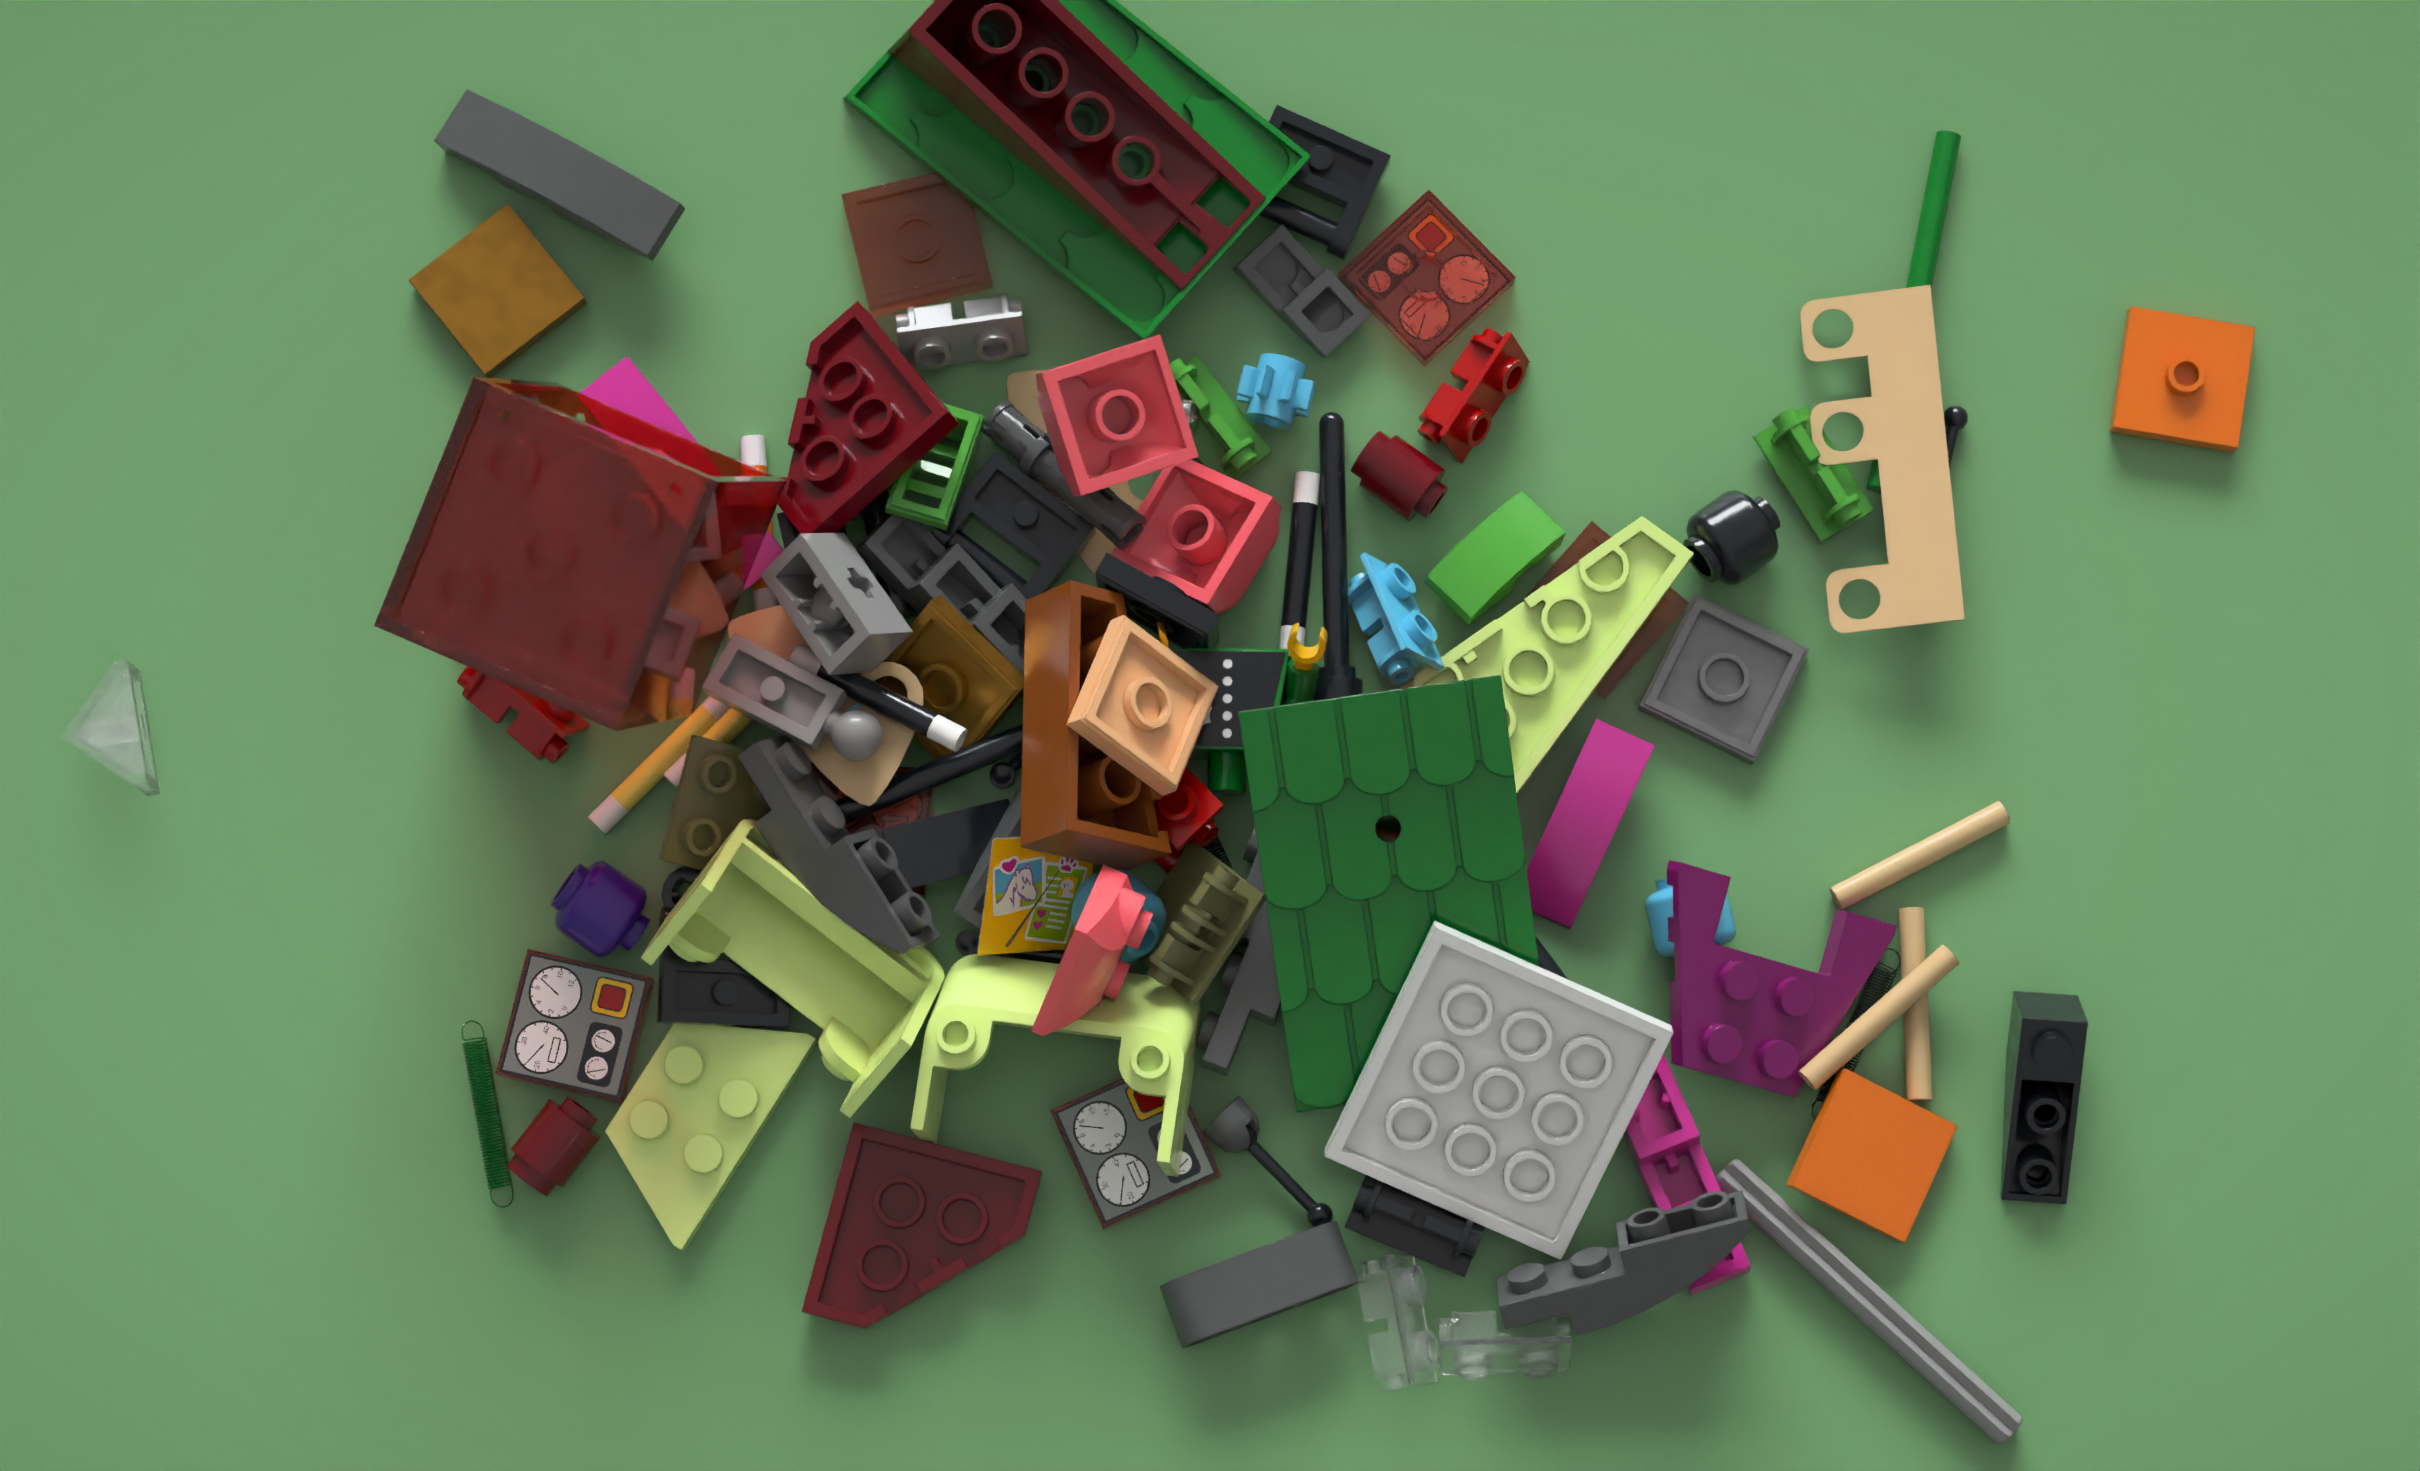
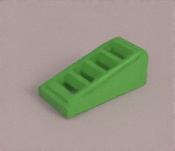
(969, 435)

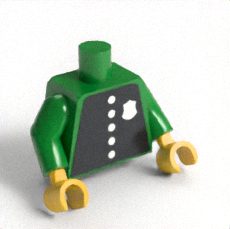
(1246, 682)

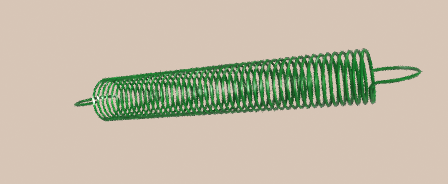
(479, 1103)

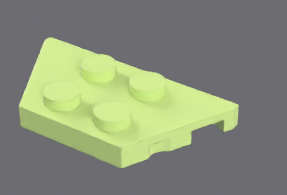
(700, 1115)

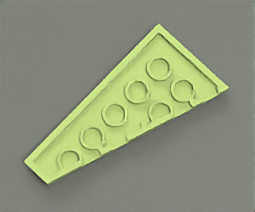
(1566, 637)

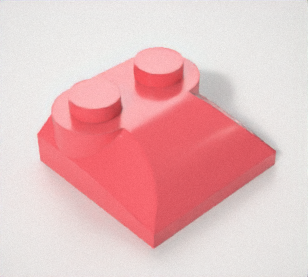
(1115, 416)
(1204, 534)
(1092, 957)

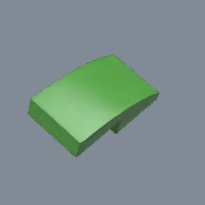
(1493, 556)

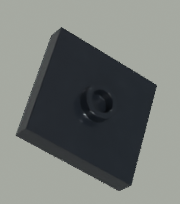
(1159, 600)

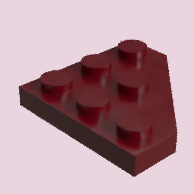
(858, 425)
(910, 1222)

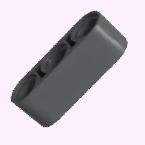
(1259, 1284)

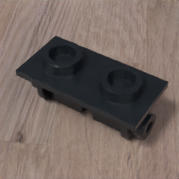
(1414, 1226)

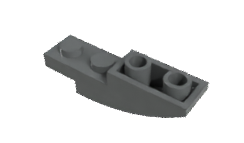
(845, 872)
(1250, 981)
(1654, 1260)

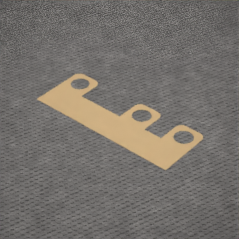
(1908, 438)

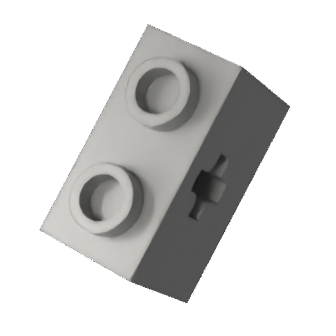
(836, 603)

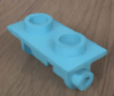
(1387, 600)

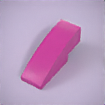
(1585, 821)

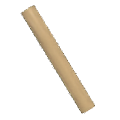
(1919, 855)
(1917, 1016)
(1878, 1017)

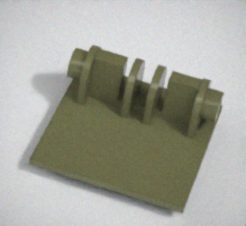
(709, 803)
(1204, 921)

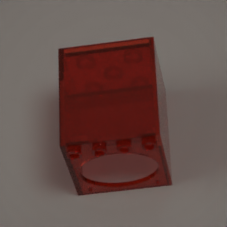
(579, 554)

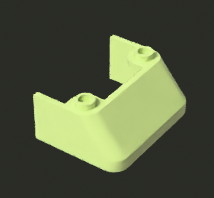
(831, 973)
(1151, 1020)

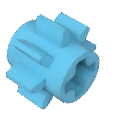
(1275, 391)

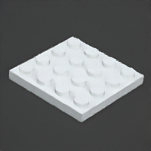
(1498, 1090)

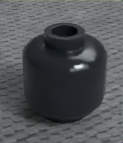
(1732, 537)

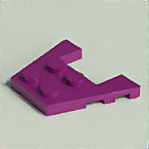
(1750, 1013)

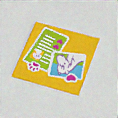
(1014, 886)

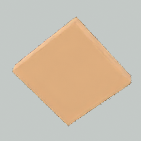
(1142, 705)

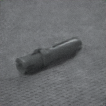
(1037, 460)

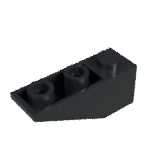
(2041, 1095)

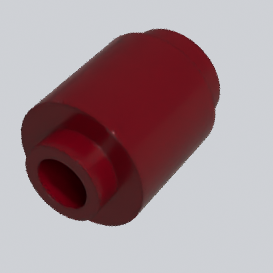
(1400, 476)
(554, 1145)

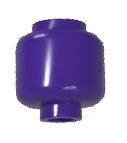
(600, 908)

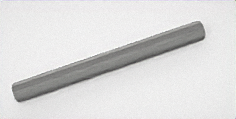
(1871, 1304)

